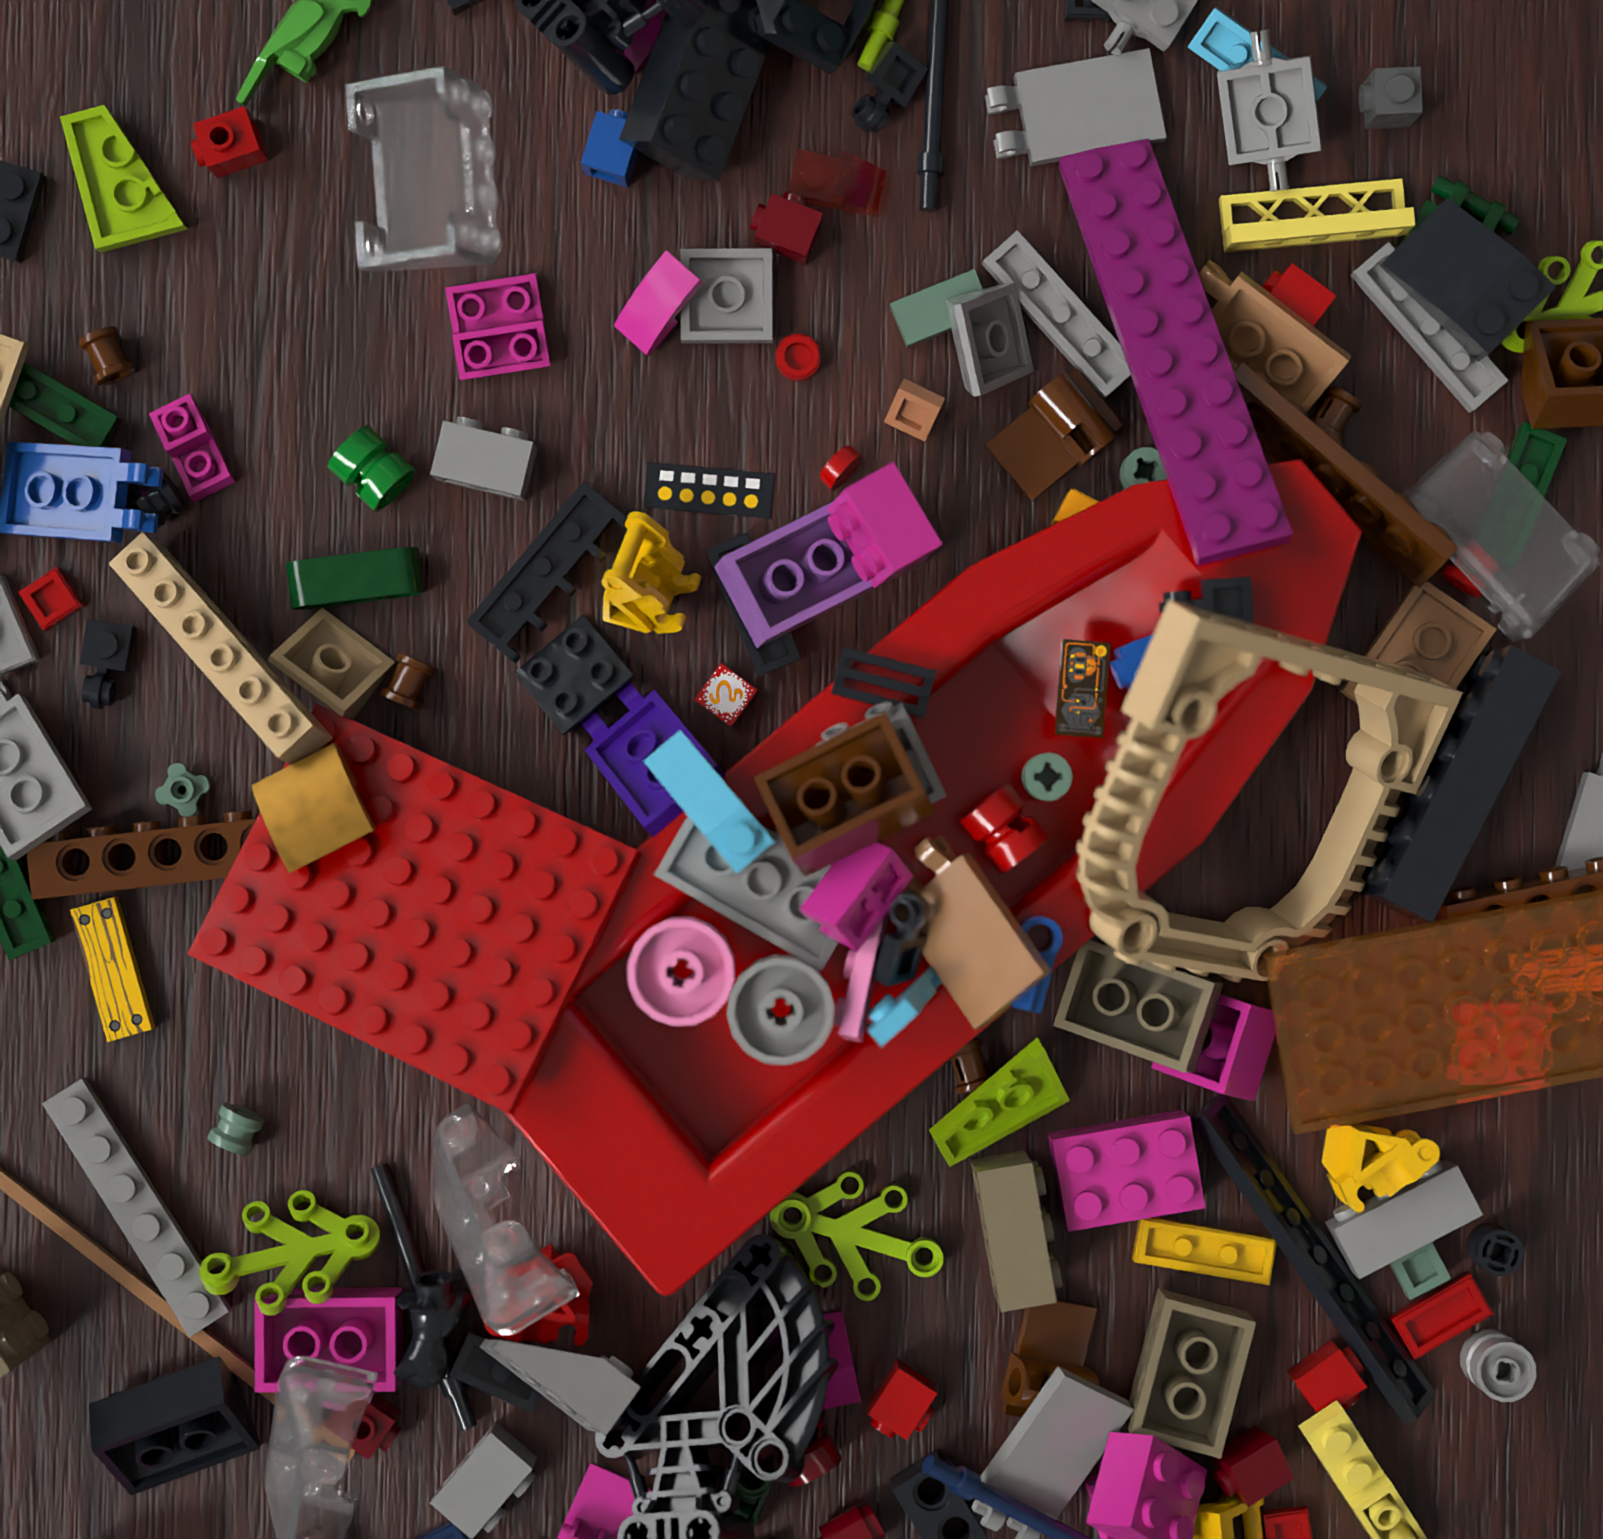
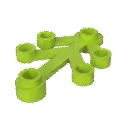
(1573, 301)
(848, 1232)
(296, 1252)

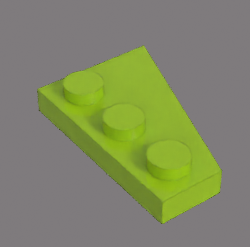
(115, 184)
(1002, 1104)

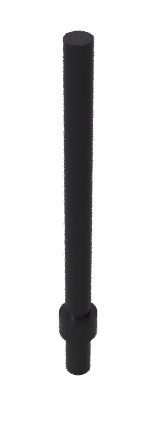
(931, 162)
(413, 1267)

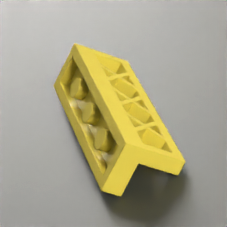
(1318, 229)

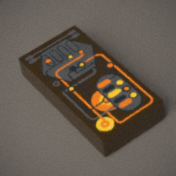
(1082, 688)

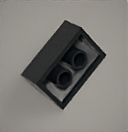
(172, 1426)

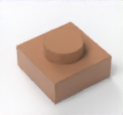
(914, 410)

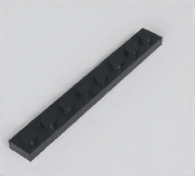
(1314, 1258)

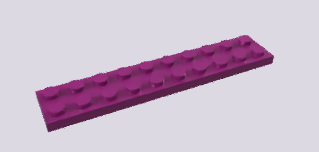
(1174, 352)

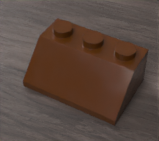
(1563, 373)
(844, 795)

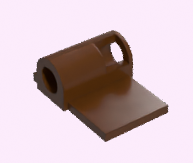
(1058, 431)
(1047, 1339)

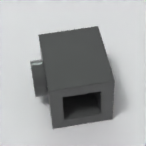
(1391, 97)

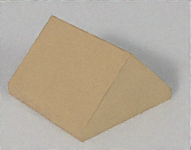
(332, 663)

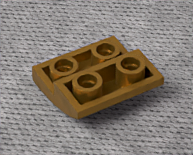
(312, 807)

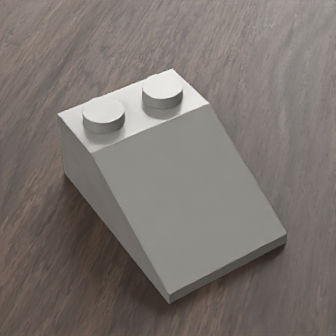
(582, 1386)

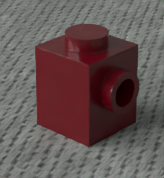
(787, 226)
(376, 1427)
(1251, 1467)

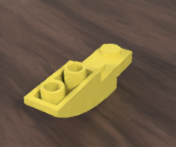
(1359, 1475)

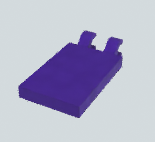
(627, 743)

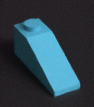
(709, 802)

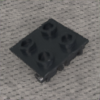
(573, 675)

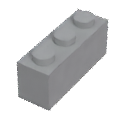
(1405, 1221)

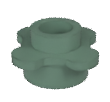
(195, 786)

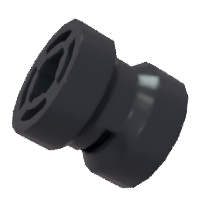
(1487, 1242)

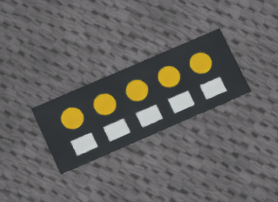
(708, 490)

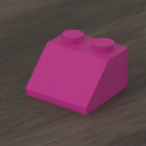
(1233, 1050)

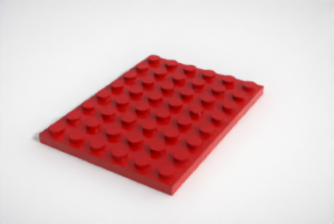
(437, 930)

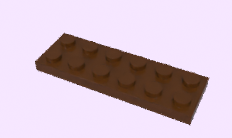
(1383, 515)

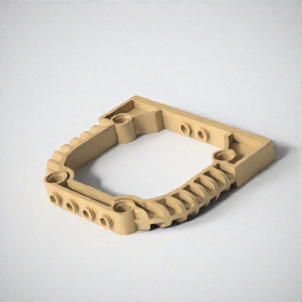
(1174, 698)

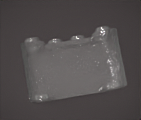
(428, 171)

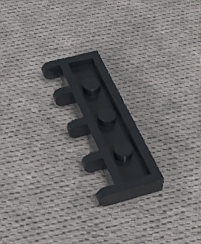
(544, 569)

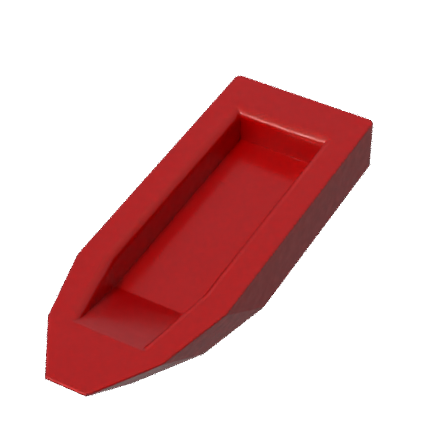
(694, 1140)

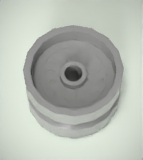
(775, 1037)

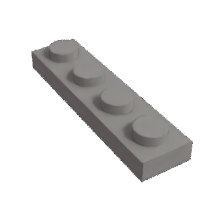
(1060, 314)
(1463, 376)

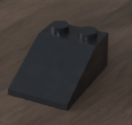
(1467, 278)

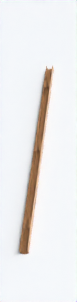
(127, 1278)

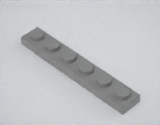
(135, 1205)

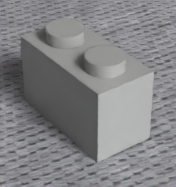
(484, 458)
(484, 1482)

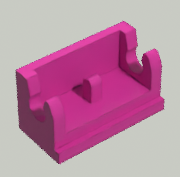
(857, 894)

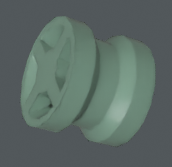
(1133, 473)
(1038, 777)
(236, 1129)

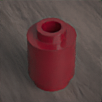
(853, 1524)

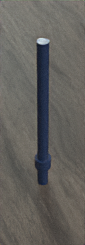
(968, 1485)

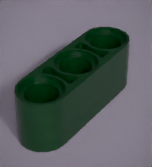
(354, 578)

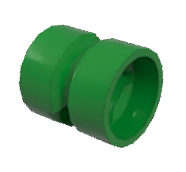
(366, 463)

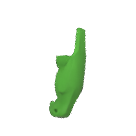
(300, 39)

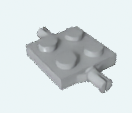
(1148, 19)
(1269, 110)

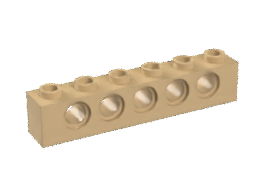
(220, 650)

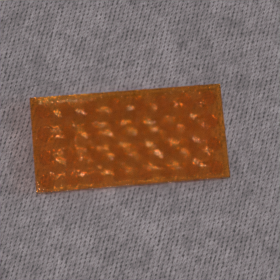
(1440, 1012)

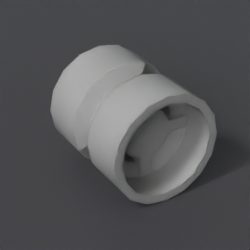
(1498, 1365)

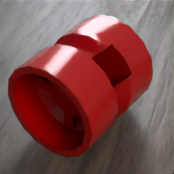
(1004, 828)

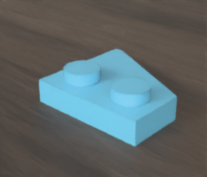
(892, 1014)

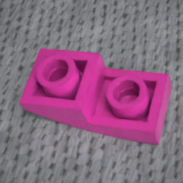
(656, 302)
(192, 447)

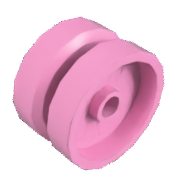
(674, 998)

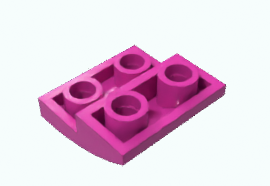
(498, 326)

